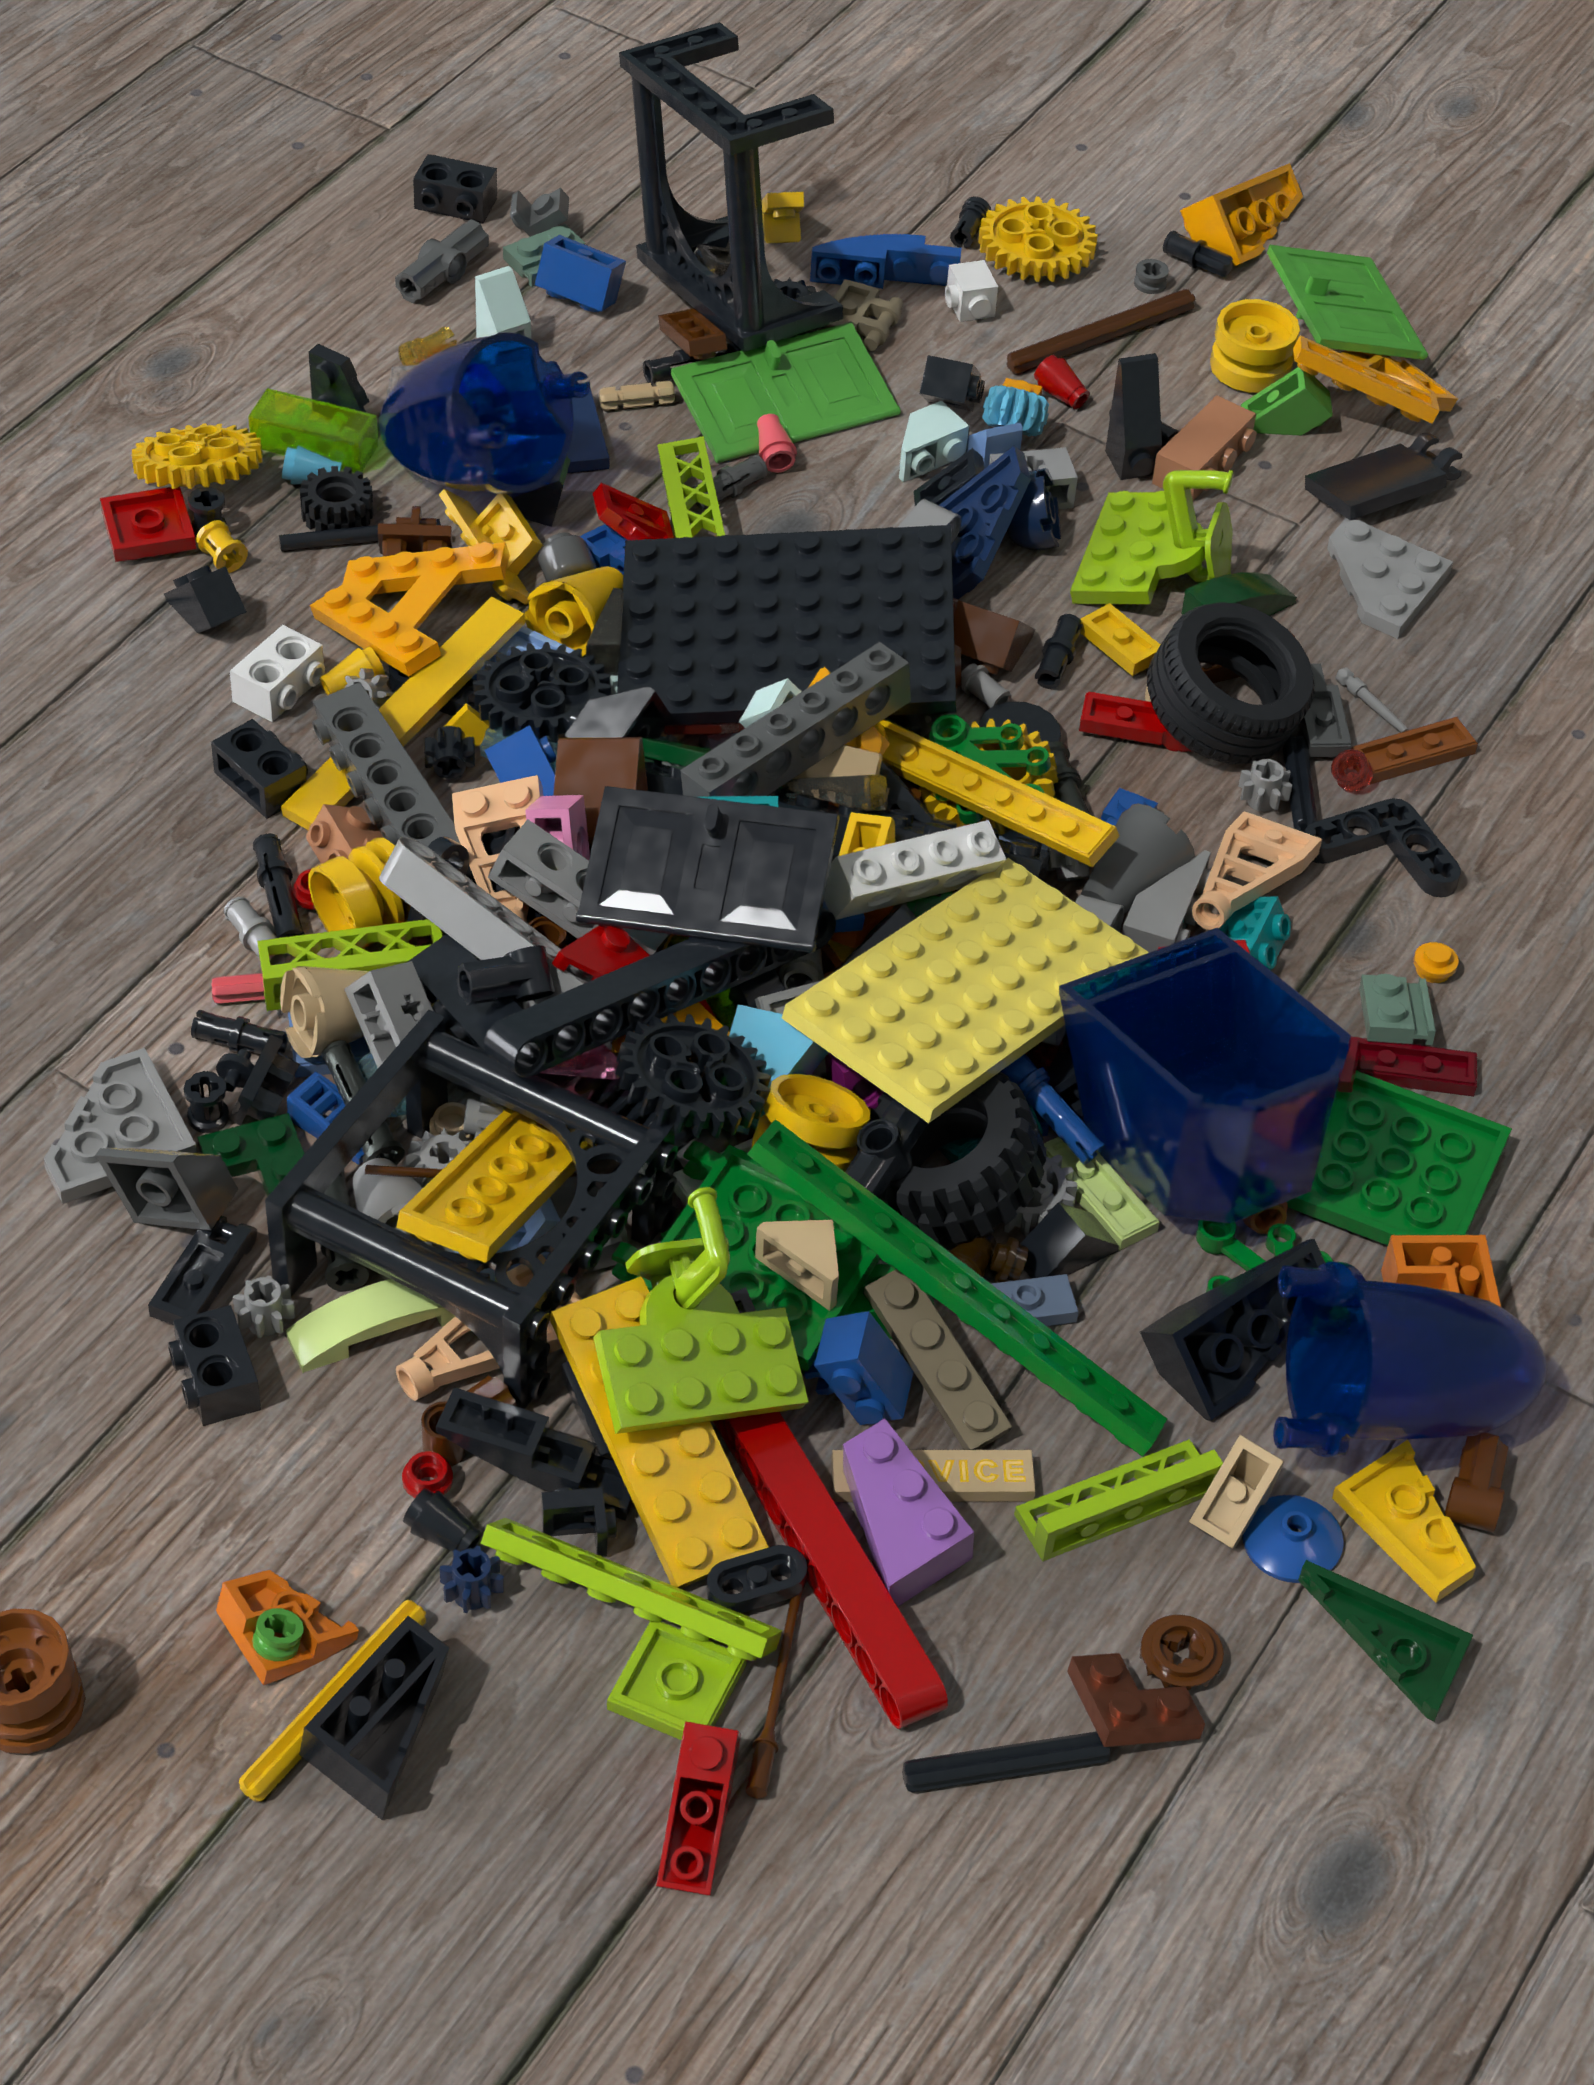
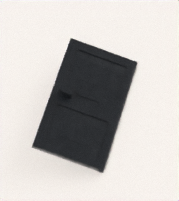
(709, 869)

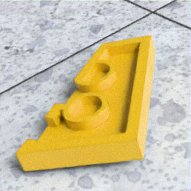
(1404, 1519)

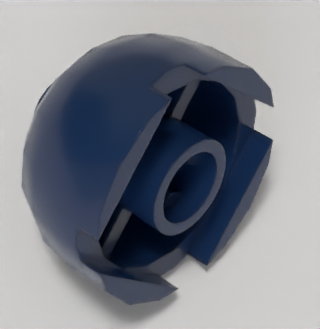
(1037, 516)

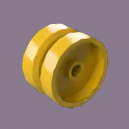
(1253, 344)
(818, 1113)

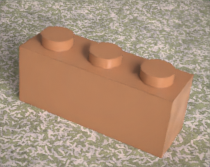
(1208, 441)

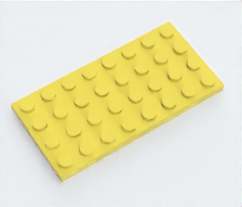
(959, 989)

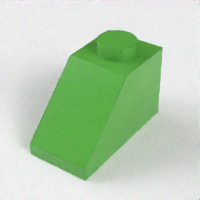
(1291, 405)

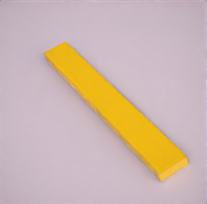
(417, 700)
(998, 796)

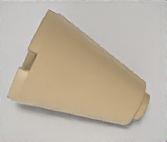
(319, 1008)

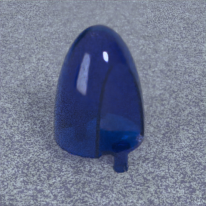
(483, 416)
(1398, 1362)

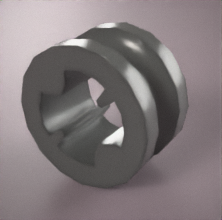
(1151, 276)

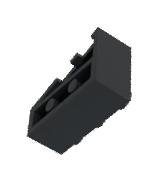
(376, 1716)

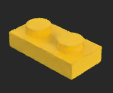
(1119, 638)

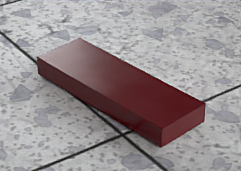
(1420, 1067)

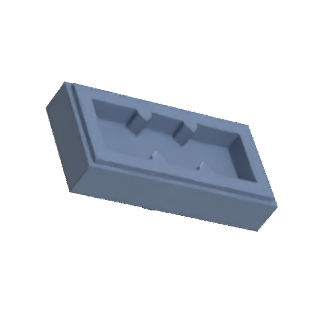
(1045, 1298)

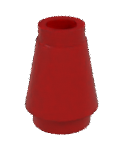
(1061, 381)

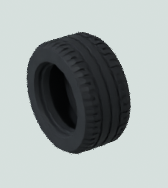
(1206, 716)

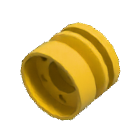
(350, 891)

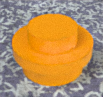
(1435, 962)

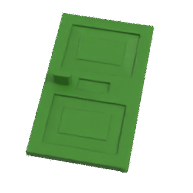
(1346, 302)
(808, 381)

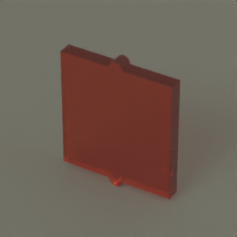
(717, 728)

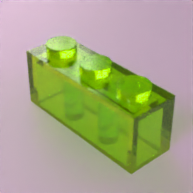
(321, 427)

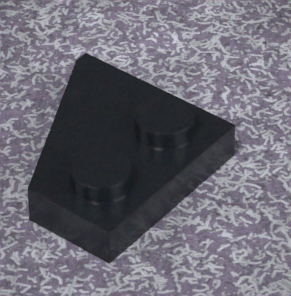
(335, 380)

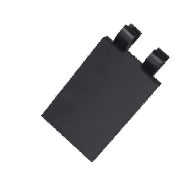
(1384, 477)

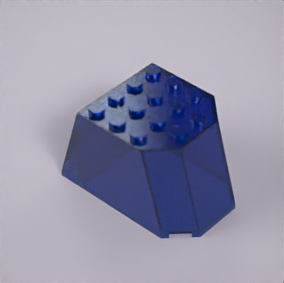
(1204, 1077)

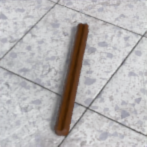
(1101, 330)

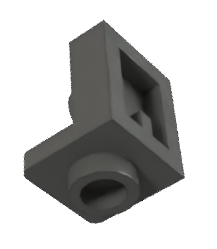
(542, 215)

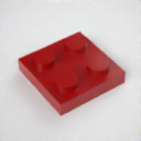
(147, 523)

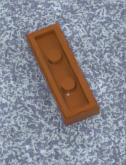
(1417, 749)

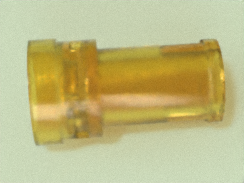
(422, 348)

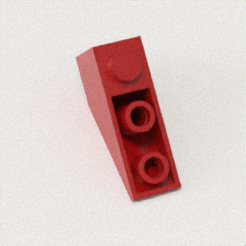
(698, 1807)

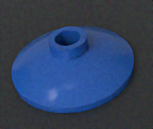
(1283, 1551)

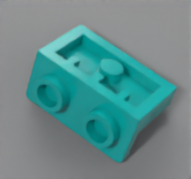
(1263, 928)

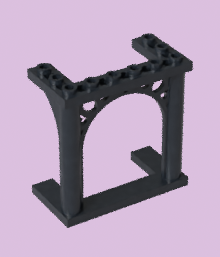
(745, 298)
(501, 1314)

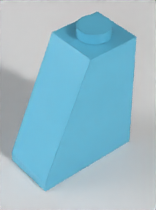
(777, 1043)

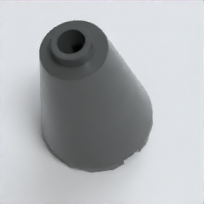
(1138, 857)

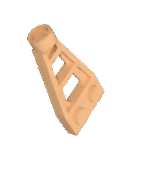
(488, 811)
(1257, 837)
(446, 1365)

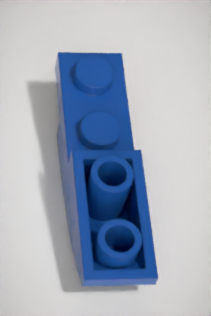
(881, 258)

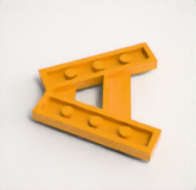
(1380, 377)
(426, 579)

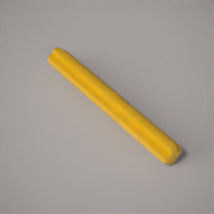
(285, 1749)

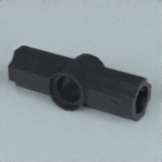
(886, 1148)

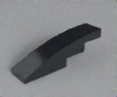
(528, 1449)

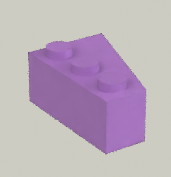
(904, 1514)

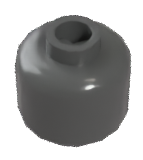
(565, 556)

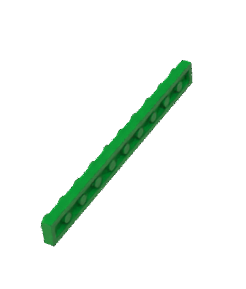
(958, 1287)

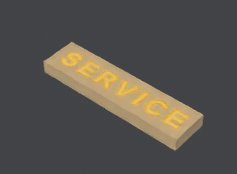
(964, 1474)

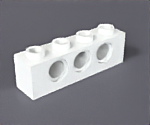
(911, 869)

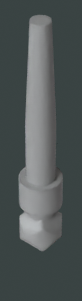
(1359, 689)

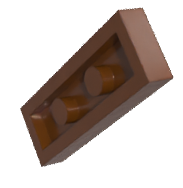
(693, 333)

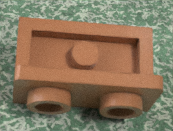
(339, 831)

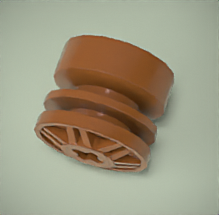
(38, 1682)

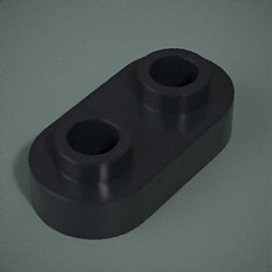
(754, 1578)

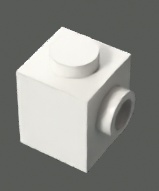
(971, 291)

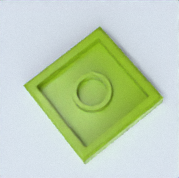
(675, 1681)

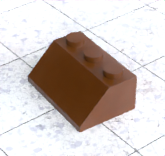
(990, 637)

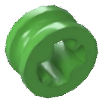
(278, 1621)

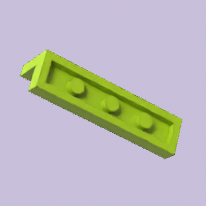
(676, 490)
(351, 956)
(1121, 1506)

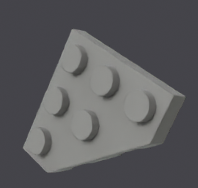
(1385, 574)
(121, 1110)

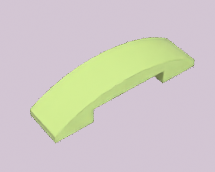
(356, 1317)

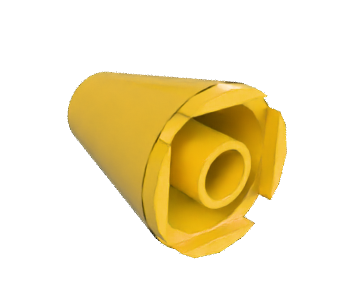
(571, 605)

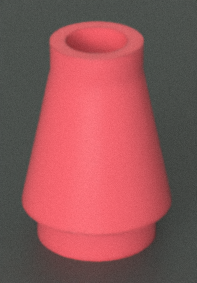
(775, 444)

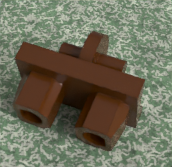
(413, 534)

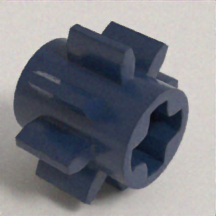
(471, 1579)

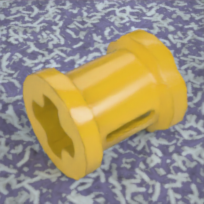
(221, 546)

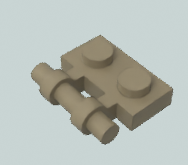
(863, 301)

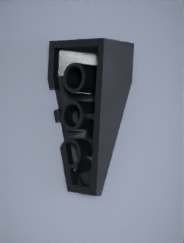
(1227, 1335)

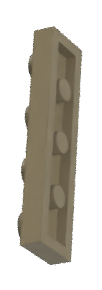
(937, 1360)

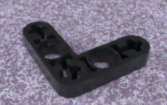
(1395, 825)

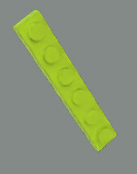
(649, 1596)

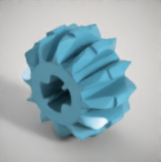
(1014, 405)

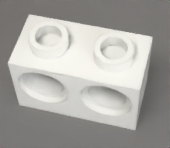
(277, 673)

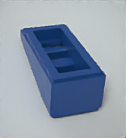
(311, 1101)

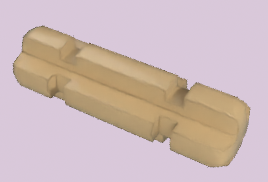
(636, 395)

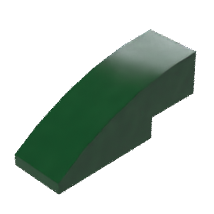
(1245, 588)

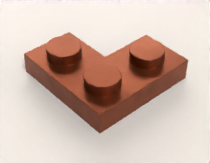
(1128, 1714)

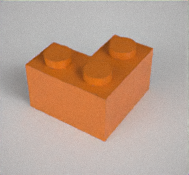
(1442, 1263)

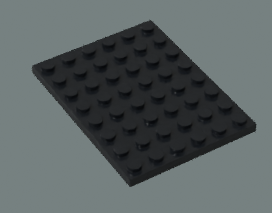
(745, 611)

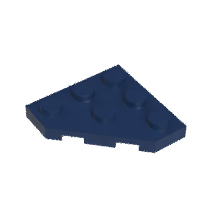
(986, 512)

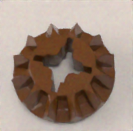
(1170, 1634)

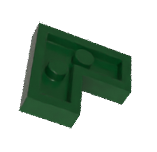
(259, 1146)

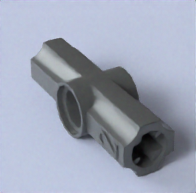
(442, 261)

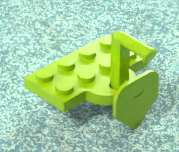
(1154, 538)
(693, 1347)

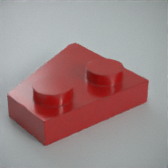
(630, 515)
(600, 951)

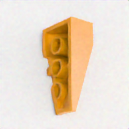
(1245, 214)

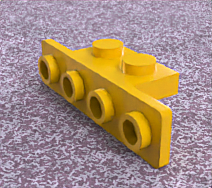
(496, 524)

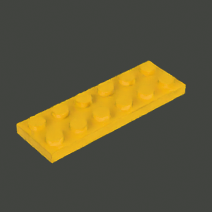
(490, 1187)
(672, 1472)

